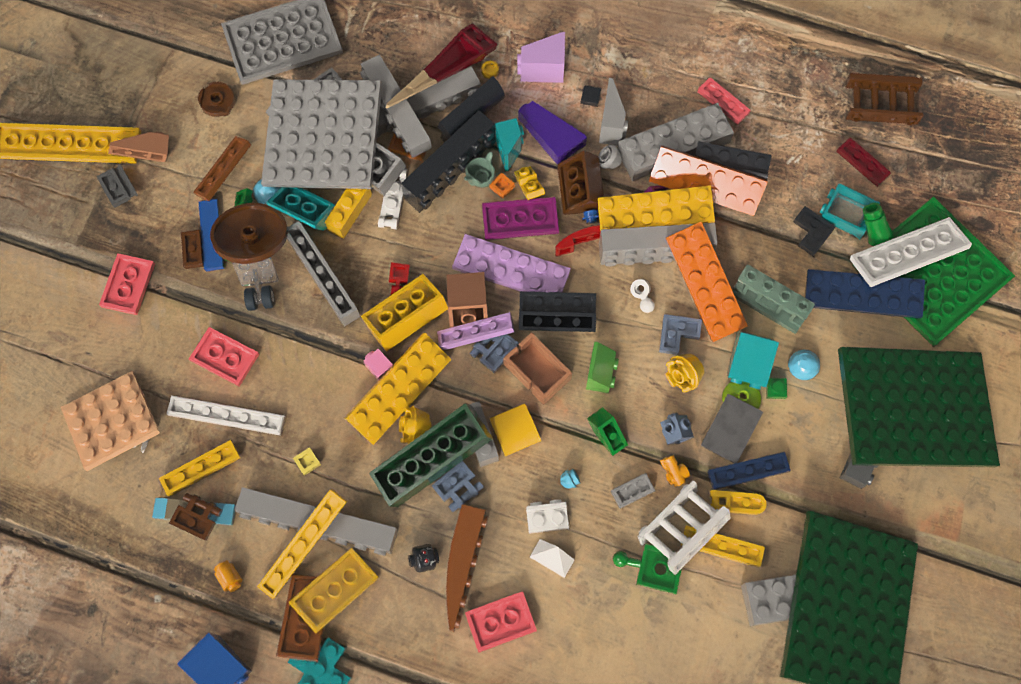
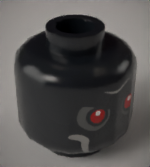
(423, 558)

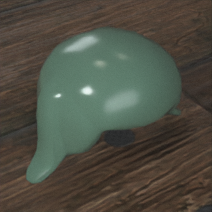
(480, 171)

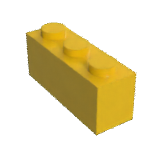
(347, 211)

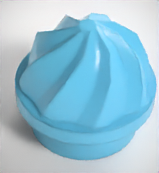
(569, 479)

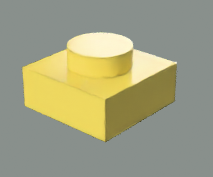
(307, 461)

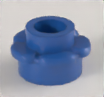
(590, 216)

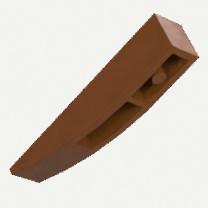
(461, 559)

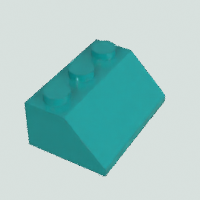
(302, 206)

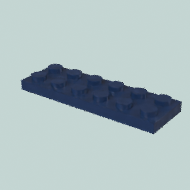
(852, 294)

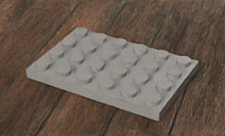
(281, 39)

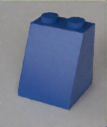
(214, 663)

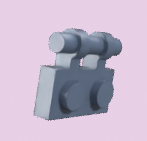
(493, 357)
(453, 482)

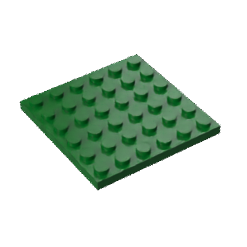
(953, 284)

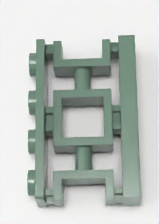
(772, 299)

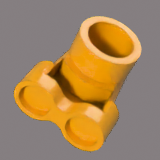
(676, 473)

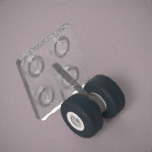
(257, 274)

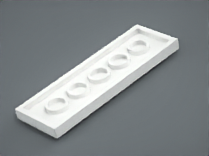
(910, 251)

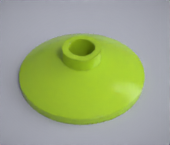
(753, 395)

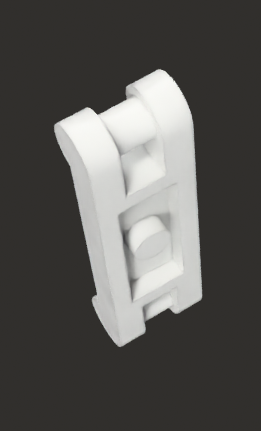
(392, 204)

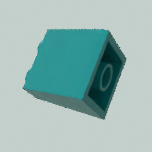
(752, 359)

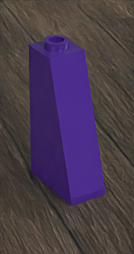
(551, 132)

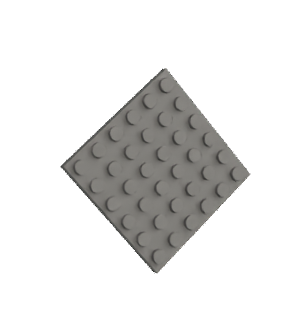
(322, 134)

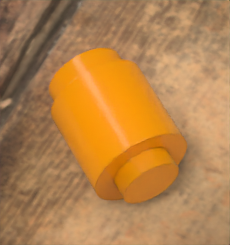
(228, 576)

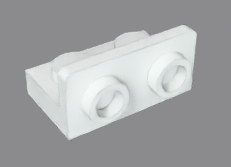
(547, 516)

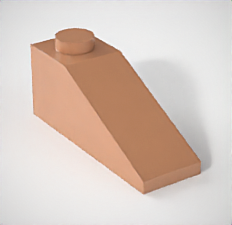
(144, 146)

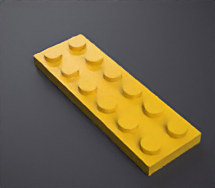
(657, 208)
(398, 388)

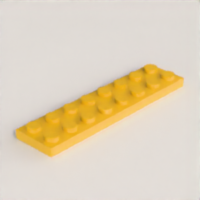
(62, 142)

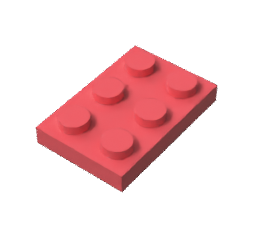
(127, 284)
(224, 356)
(500, 622)

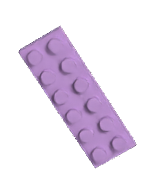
(509, 266)

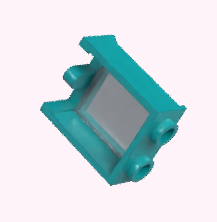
(846, 210)

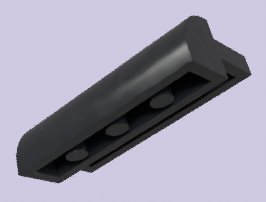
(481, 100)
(735, 158)
(557, 311)

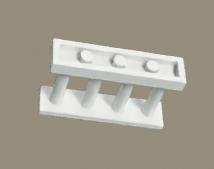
(692, 545)

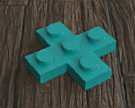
(324, 670)

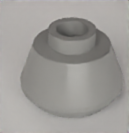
(610, 157)

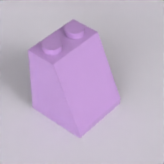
(543, 60)

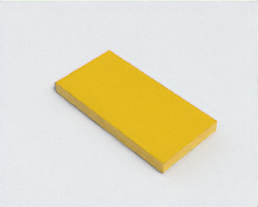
(333, 590)

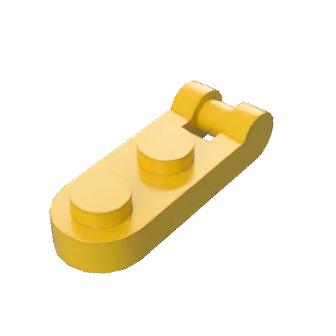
(739, 502)

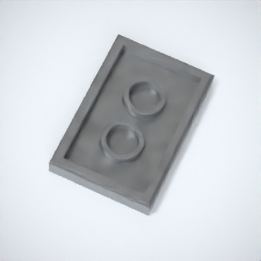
(732, 428)

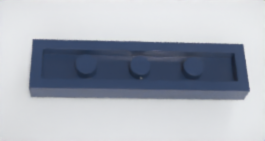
(748, 471)

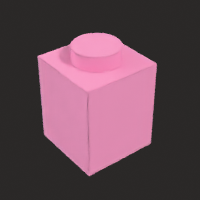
(377, 363)

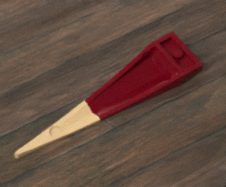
(463, 51)

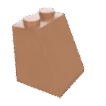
(466, 298)

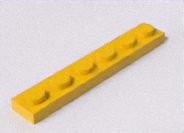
(302, 543)

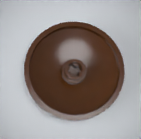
(249, 233)

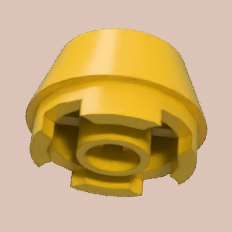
(685, 371)
(413, 424)

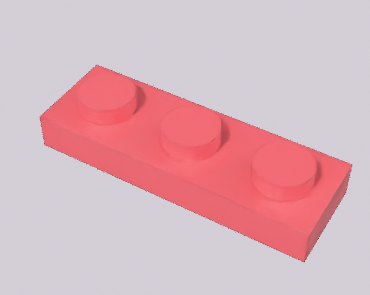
(728, 103)

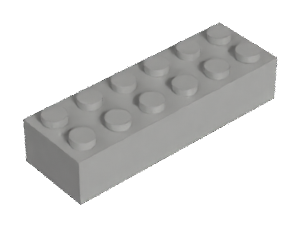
(680, 134)
(642, 244)

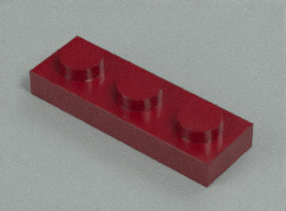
(863, 162)

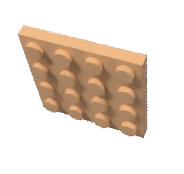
(109, 420)

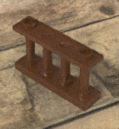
(884, 83)

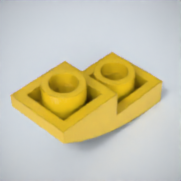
(529, 183)

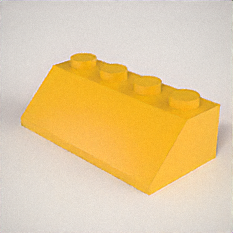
(405, 312)

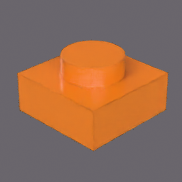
(502, 185)

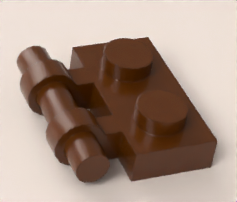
(192, 522)

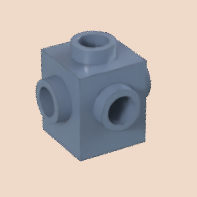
(676, 429)

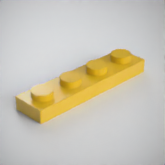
(199, 468)
(730, 548)

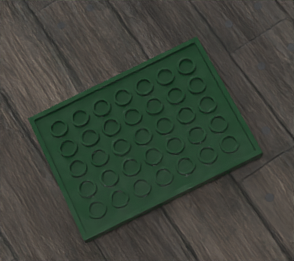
(917, 408)
(848, 605)

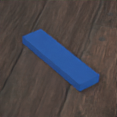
(208, 214)

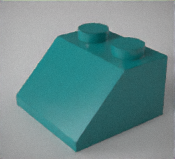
(509, 141)

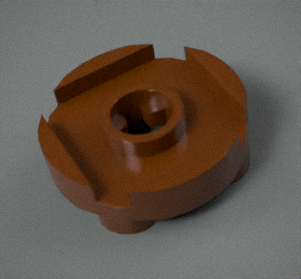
(219, 108)

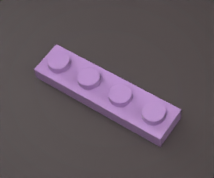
(475, 331)

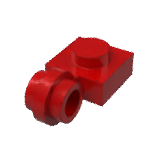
(398, 275)

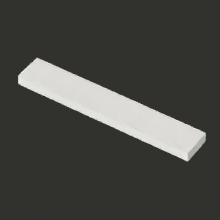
(226, 415)

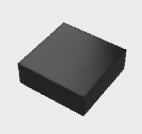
(590, 96)

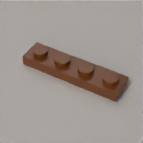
(222, 168)

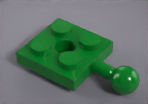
(647, 576)

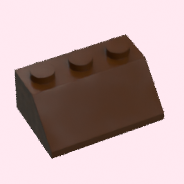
(580, 183)

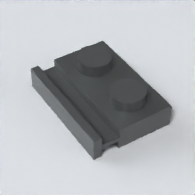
(117, 186)

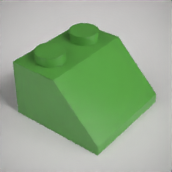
(601, 369)

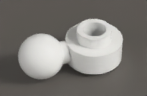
(647, 304)

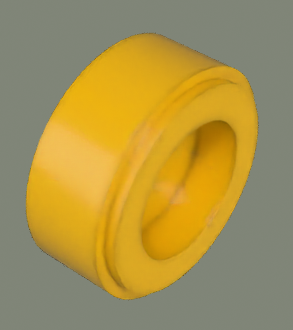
(489, 69)

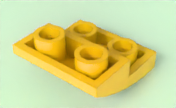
(514, 429)

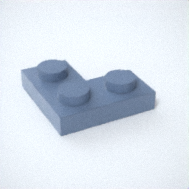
(676, 327)

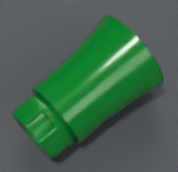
(876, 224)

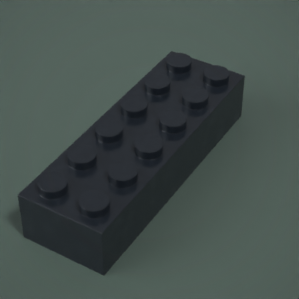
(448, 162)

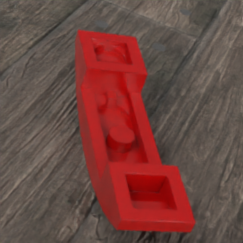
(584, 235)

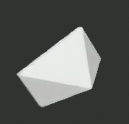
(552, 557)

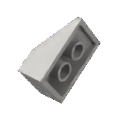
(613, 122)

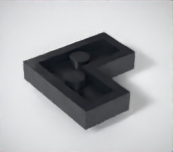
(817, 229)

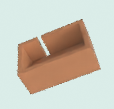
(537, 368)

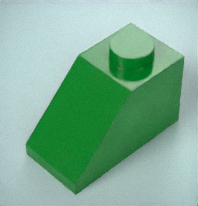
(607, 431)

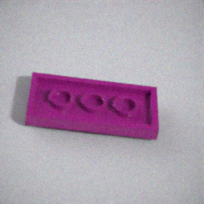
(520, 218)

